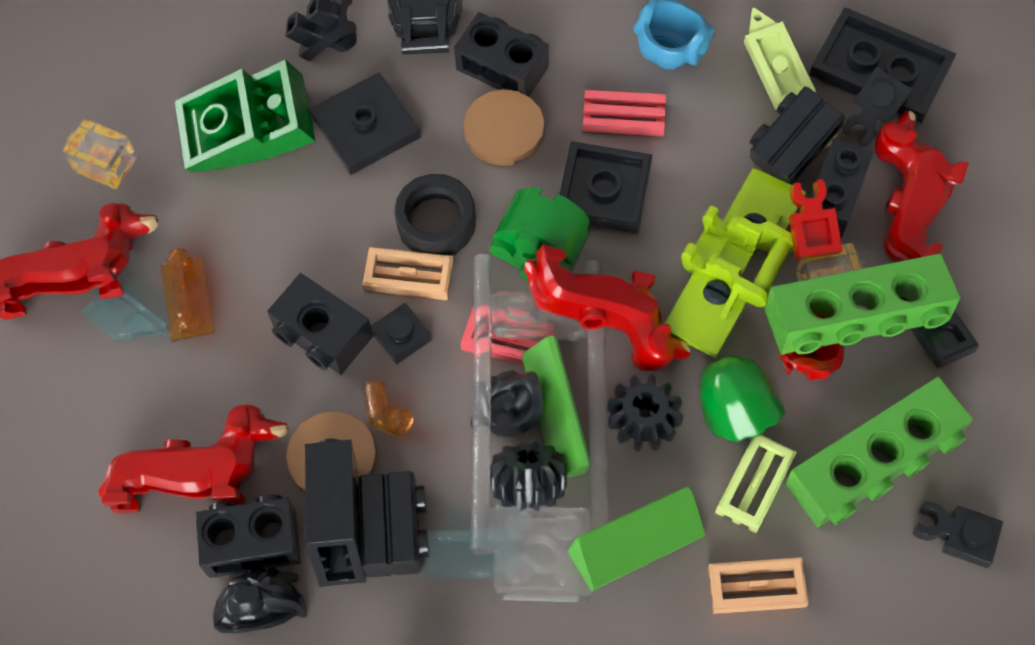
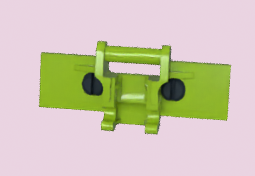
(719, 258)

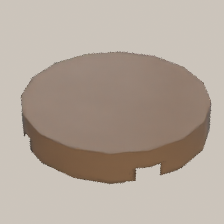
(503, 127)
(326, 426)

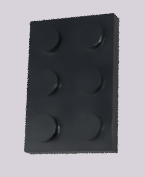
(863, 44)

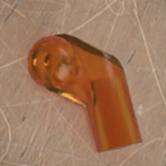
(381, 414)

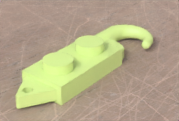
(776, 59)

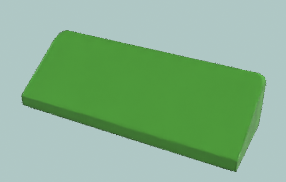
(559, 416)
(637, 538)

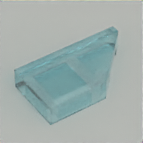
(123, 318)

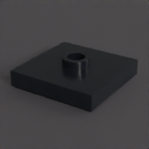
(365, 123)
(607, 184)

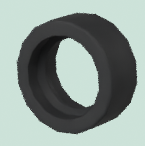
(439, 187)

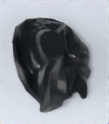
(515, 403)
(258, 601)

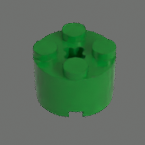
(538, 222)

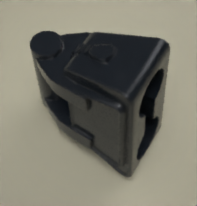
(424, 19)

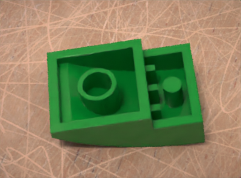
(244, 118)

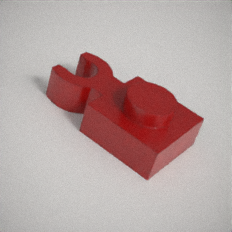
(813, 229)

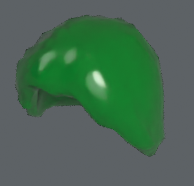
(738, 399)

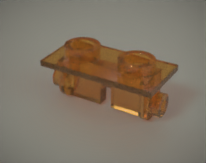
(186, 296)

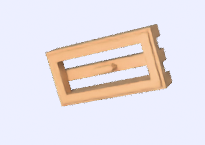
(442, 280)
(718, 589)

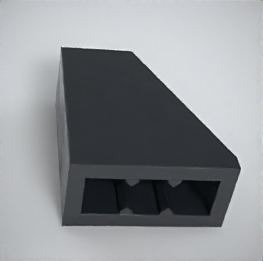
(333, 512)

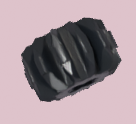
(662, 417)
(528, 476)

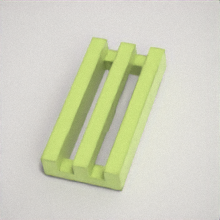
(739, 514)

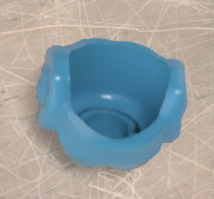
(672, 34)

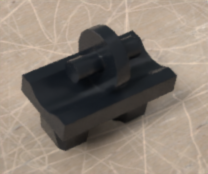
(322, 28)

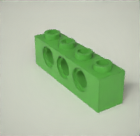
(877, 288)
(928, 408)

